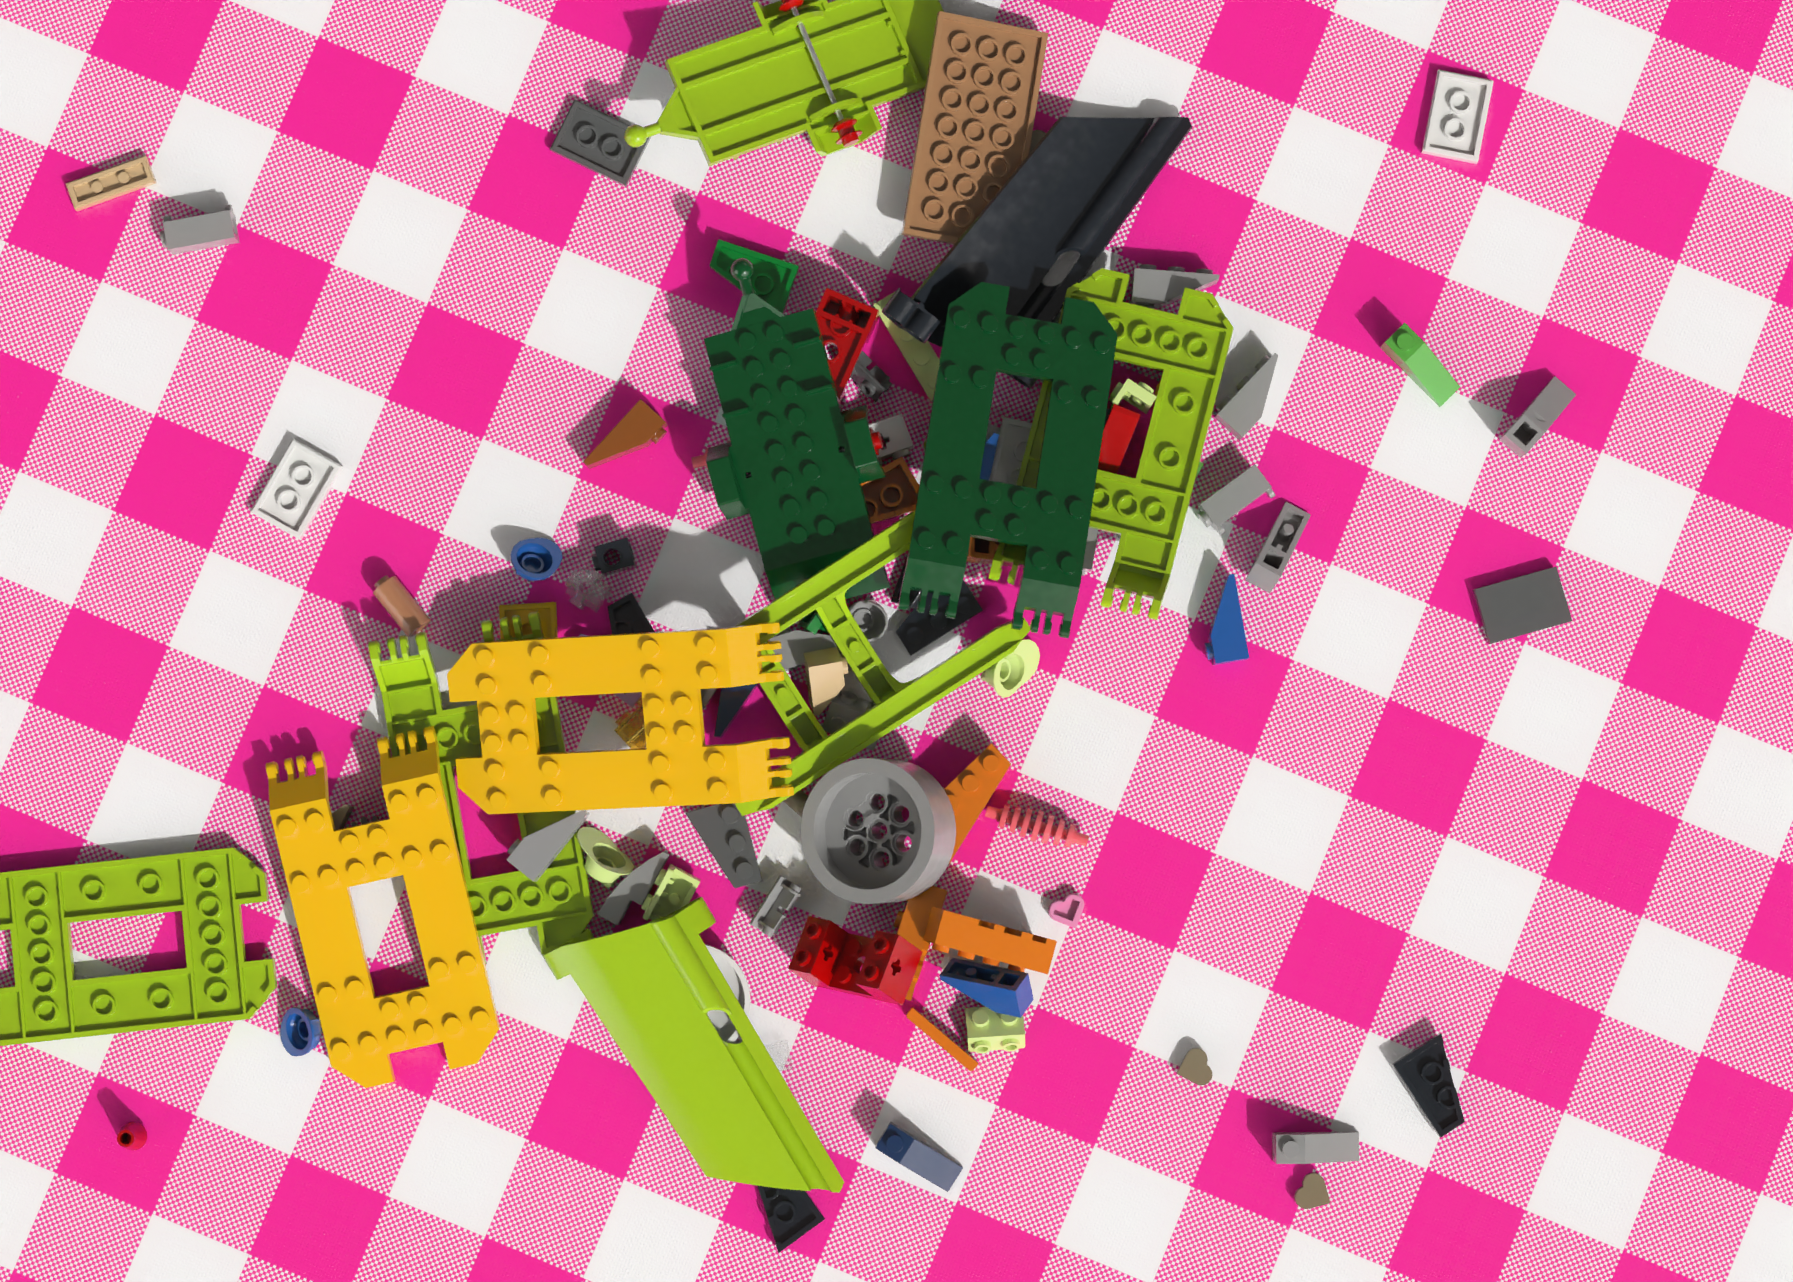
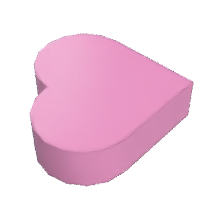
(1067, 910)

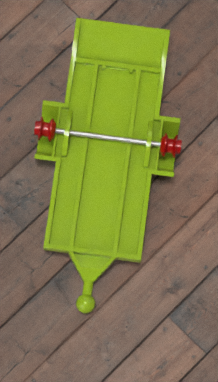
(795, 78)

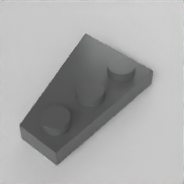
(729, 842)

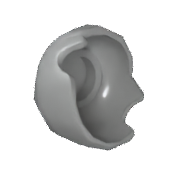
(870, 618)

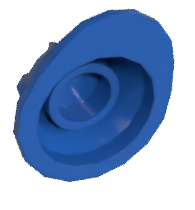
(536, 558)
(300, 1031)

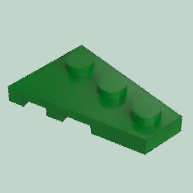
(771, 276)

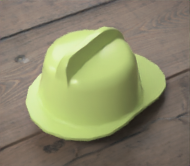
(1014, 669)
(603, 857)

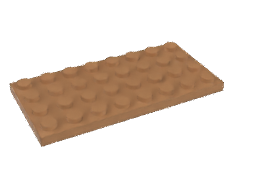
(971, 122)

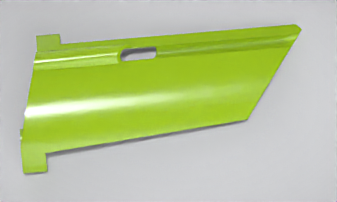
(719, 1096)

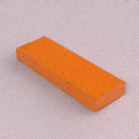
(941, 1039)

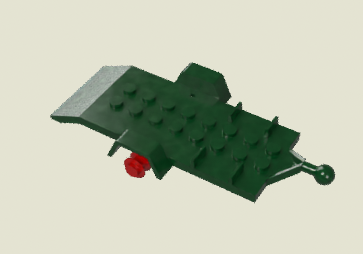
(791, 448)

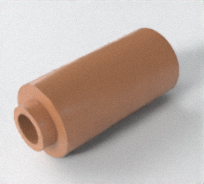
(401, 605)

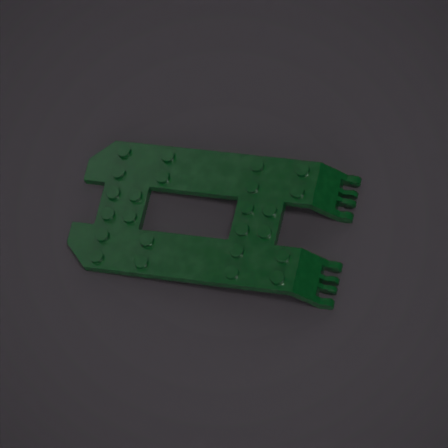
(960, 505)

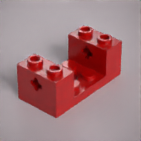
(848, 327)
(833, 961)

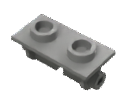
(780, 897)

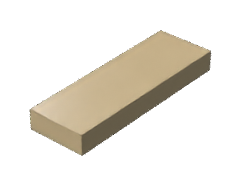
(111, 183)

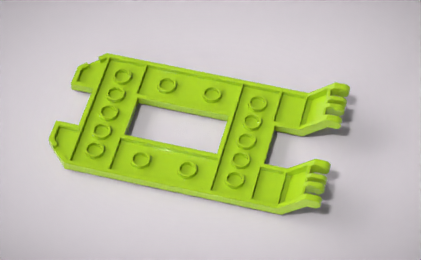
(1154, 505)
(507, 901)
(212, 988)

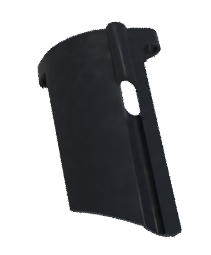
(1059, 200)

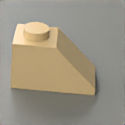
(824, 677)

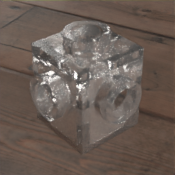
(594, 597)

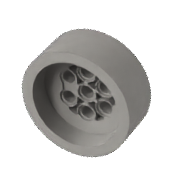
(833, 836)

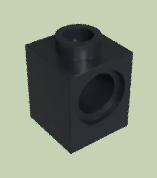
(626, 560)

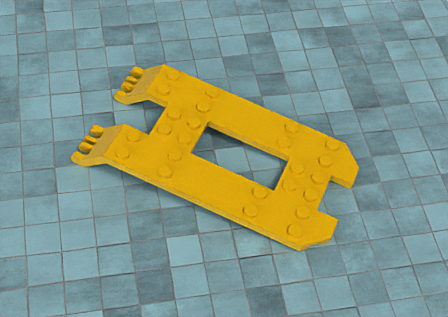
(669, 674)
(410, 843)

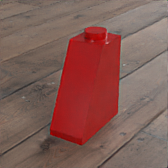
(1116, 438)

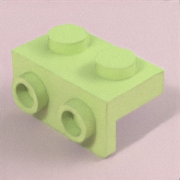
(1138, 395)
(673, 893)
(993, 1030)

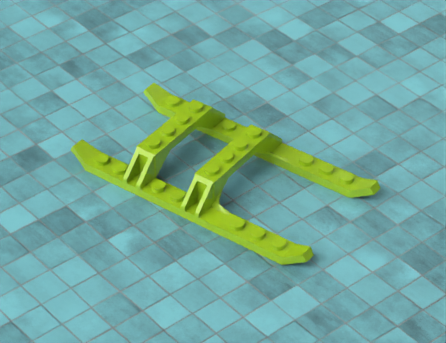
(894, 700)

